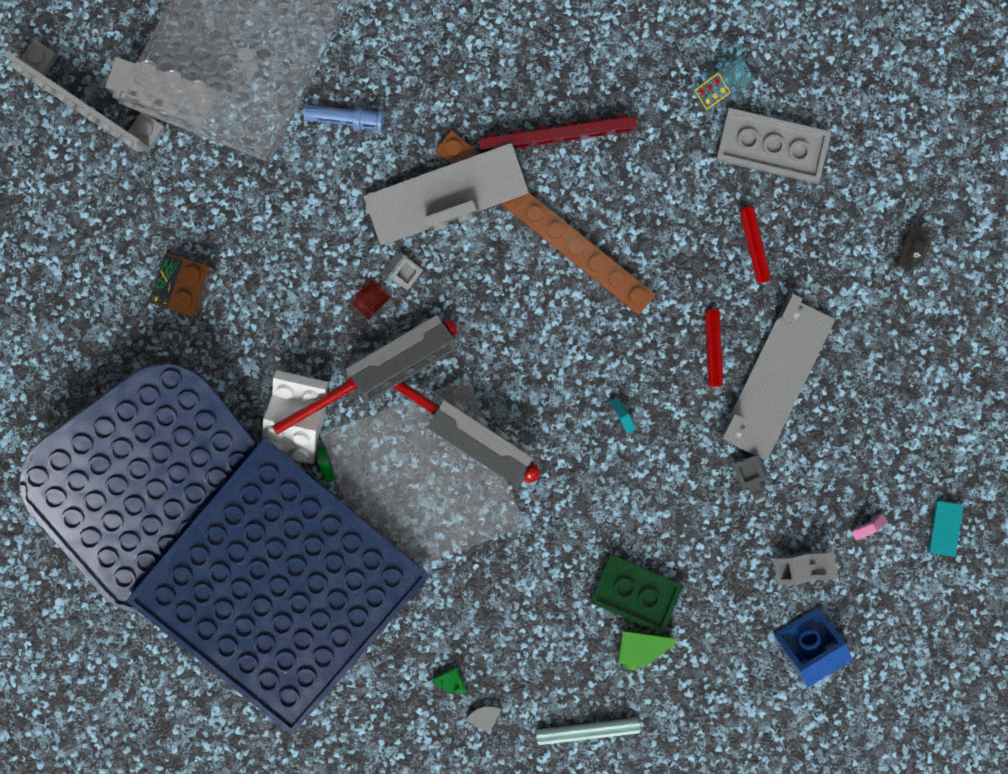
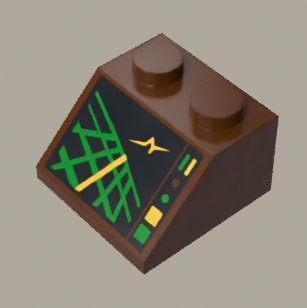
(182, 285)

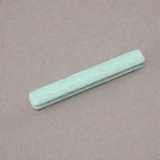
(588, 731)

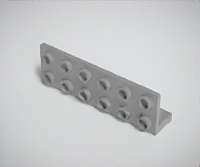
(35, 65)
(777, 378)

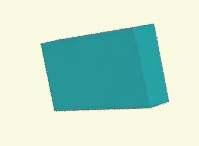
(945, 528)

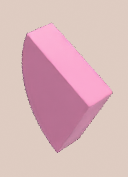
(875, 525)

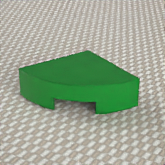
(325, 464)
(450, 681)

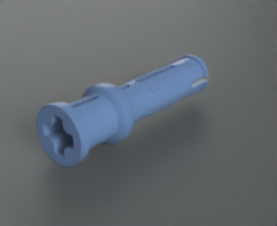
(352, 117)

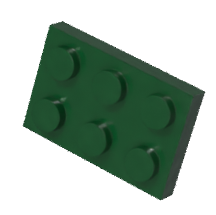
(636, 593)

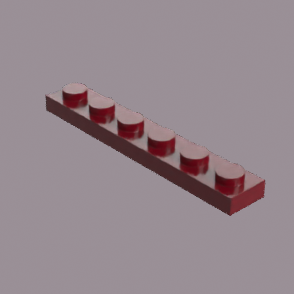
(568, 132)

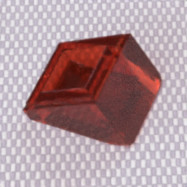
(370, 300)

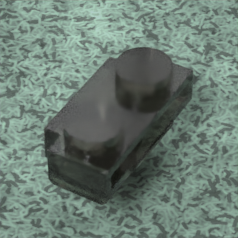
(914, 249)

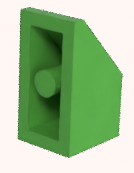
(642, 647)

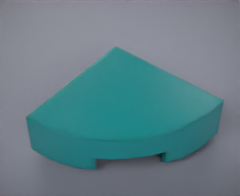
(622, 415)

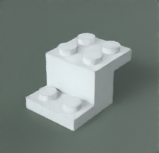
(289, 395)

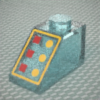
(724, 85)

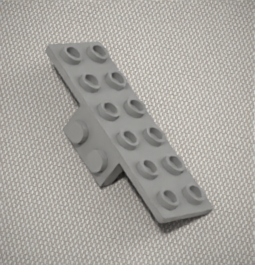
(446, 194)

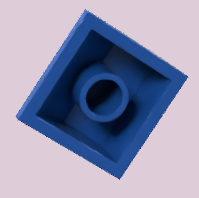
(813, 647)

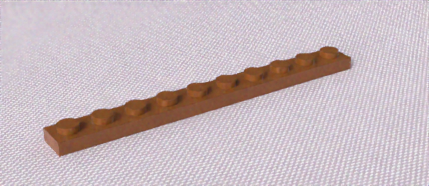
(562, 237)

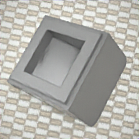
(402, 270)

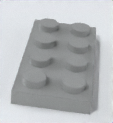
(773, 146)

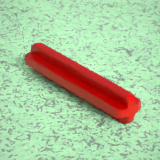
(755, 244)
(714, 348)

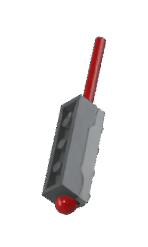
(386, 366)
(476, 440)

